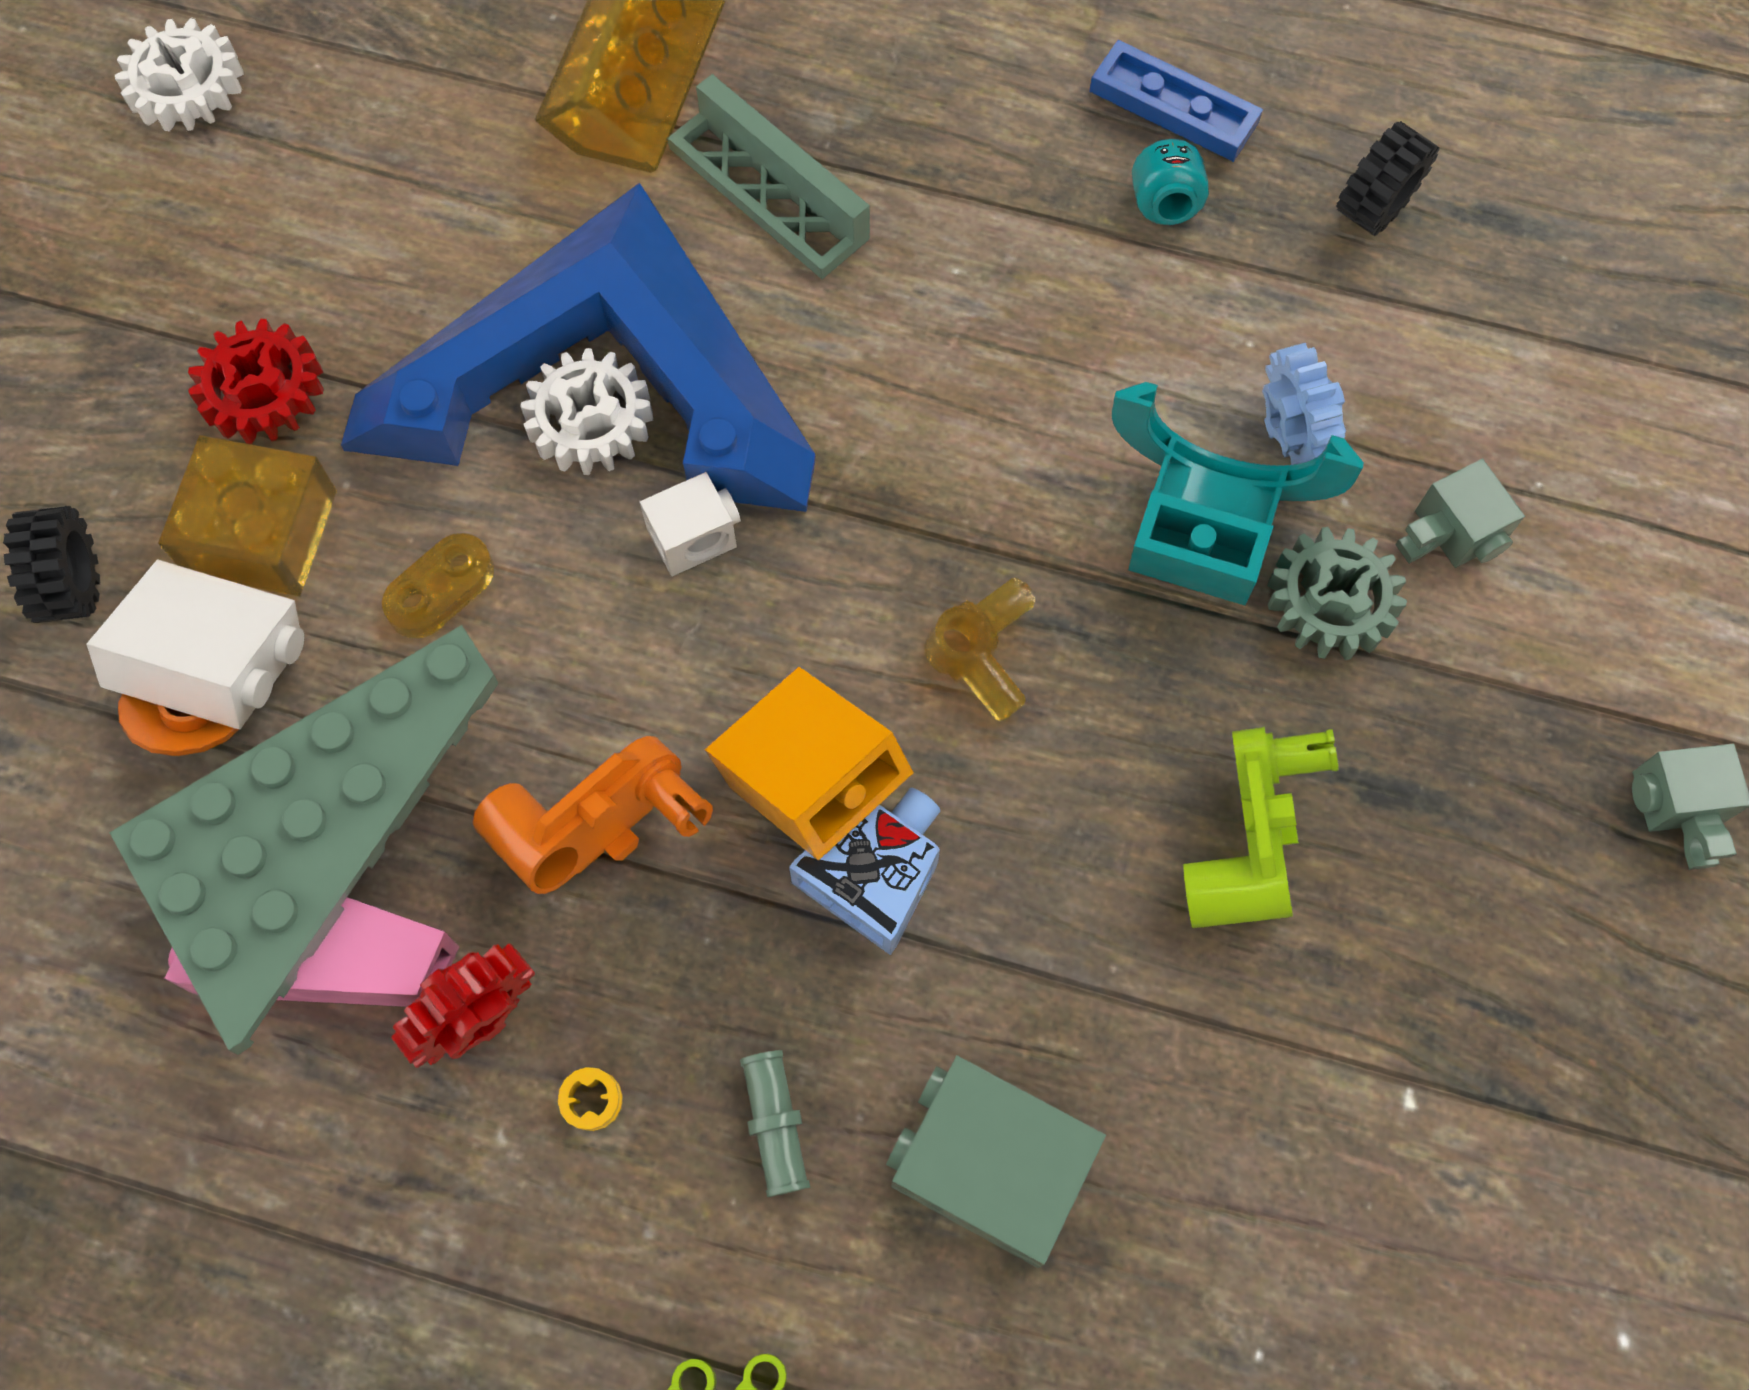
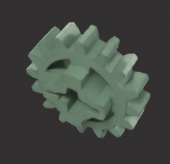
(1336, 617)

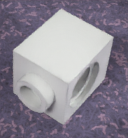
(691, 523)

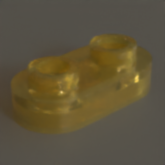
(442, 586)

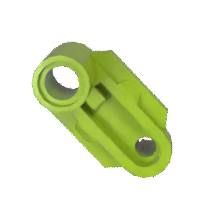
(1257, 884)

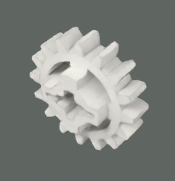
(179, 74)
(589, 415)

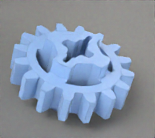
(1302, 403)

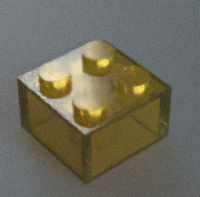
(249, 514)

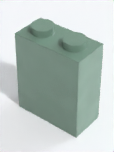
(995, 1160)

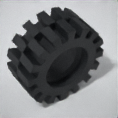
(1387, 178)
(51, 564)

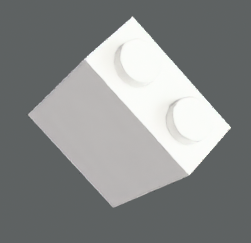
(197, 644)

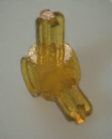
(981, 627)

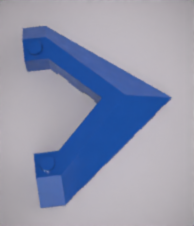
(607, 275)

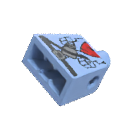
(876, 870)

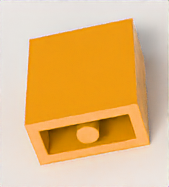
(810, 761)

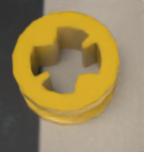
(590, 1120)

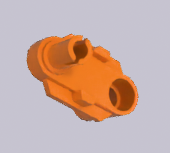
(591, 819)

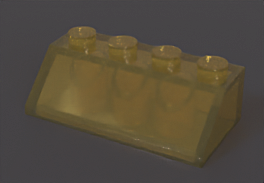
(627, 77)

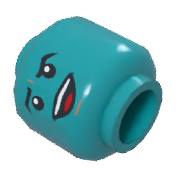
(1170, 182)

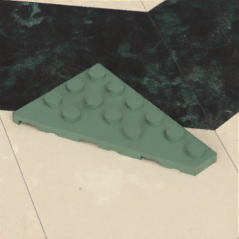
(272, 843)

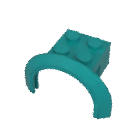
(1212, 512)

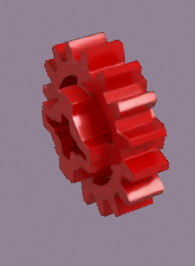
(255, 381)
(462, 1005)

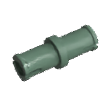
(774, 1123)

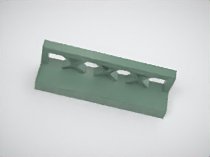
(783, 163)

